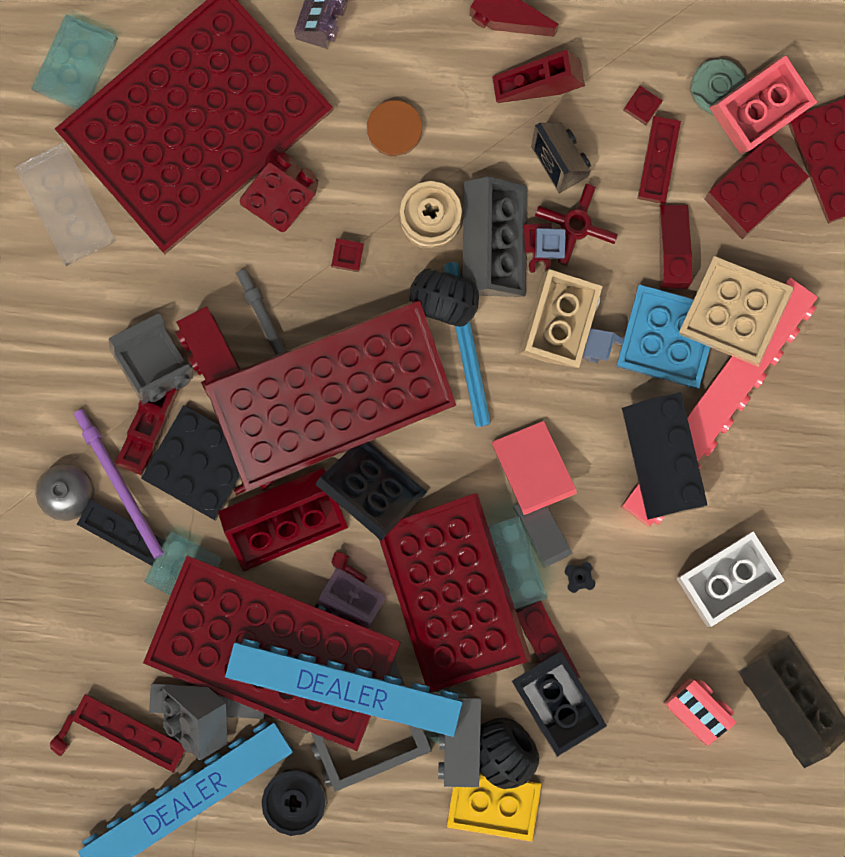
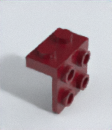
(280, 191)

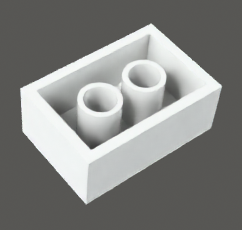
(730, 579)

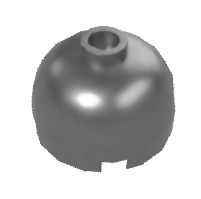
(64, 492)

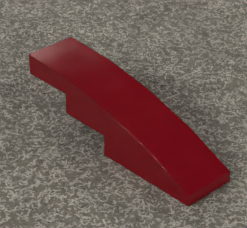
(145, 433)

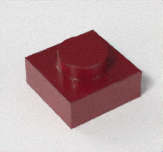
(642, 105)
(347, 255)

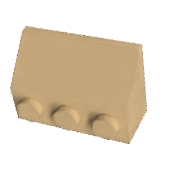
(560, 319)

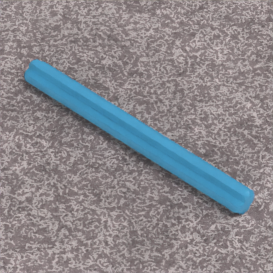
(471, 364)

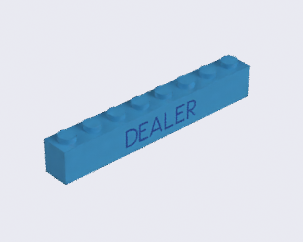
(345, 688)
(192, 796)

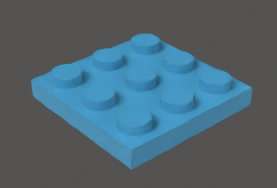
(654, 341)

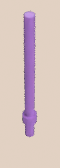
(93, 437)

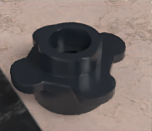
(575, 584)

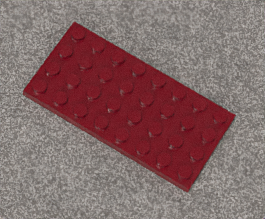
(330, 394)
(218, 608)

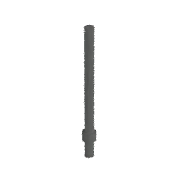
(254, 297)

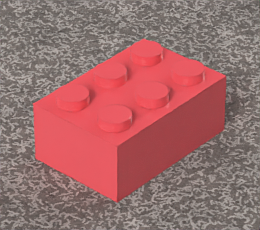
(763, 104)

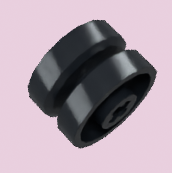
(289, 818)

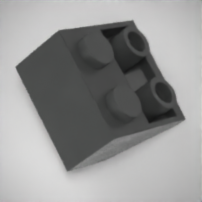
(195, 718)

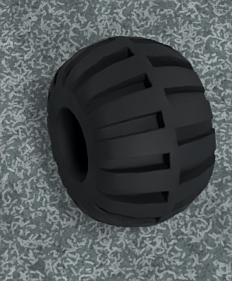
(445, 297)
(507, 753)

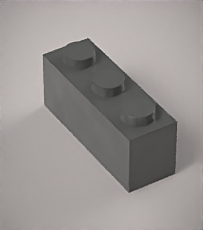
(463, 750)

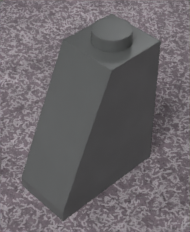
(544, 535)

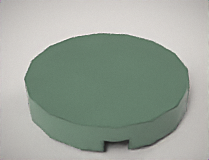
(714, 81)

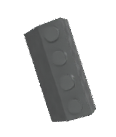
(494, 236)

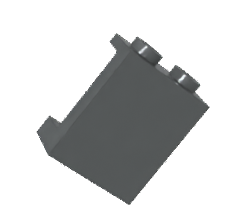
(150, 359)

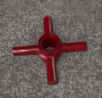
(581, 214)

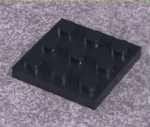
(194, 464)
(371, 488)

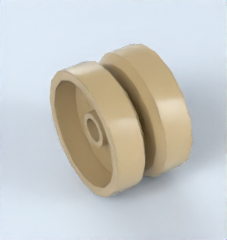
(426, 199)

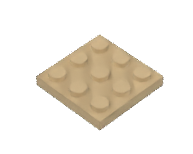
(736, 311)

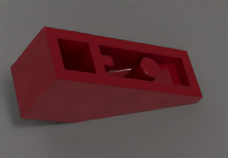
(511, 17)
(540, 78)
(675, 247)

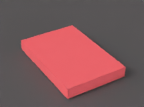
(534, 468)

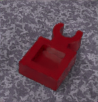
(529, 236)

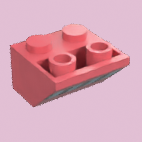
(699, 711)

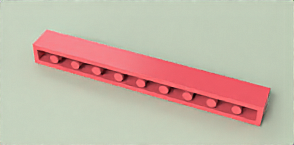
(731, 389)

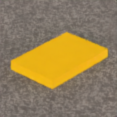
(495, 810)

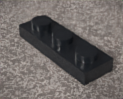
(116, 531)

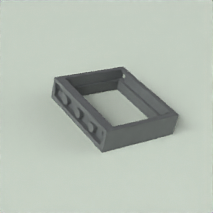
(331, 775)

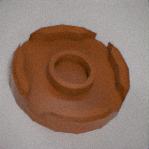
(394, 128)

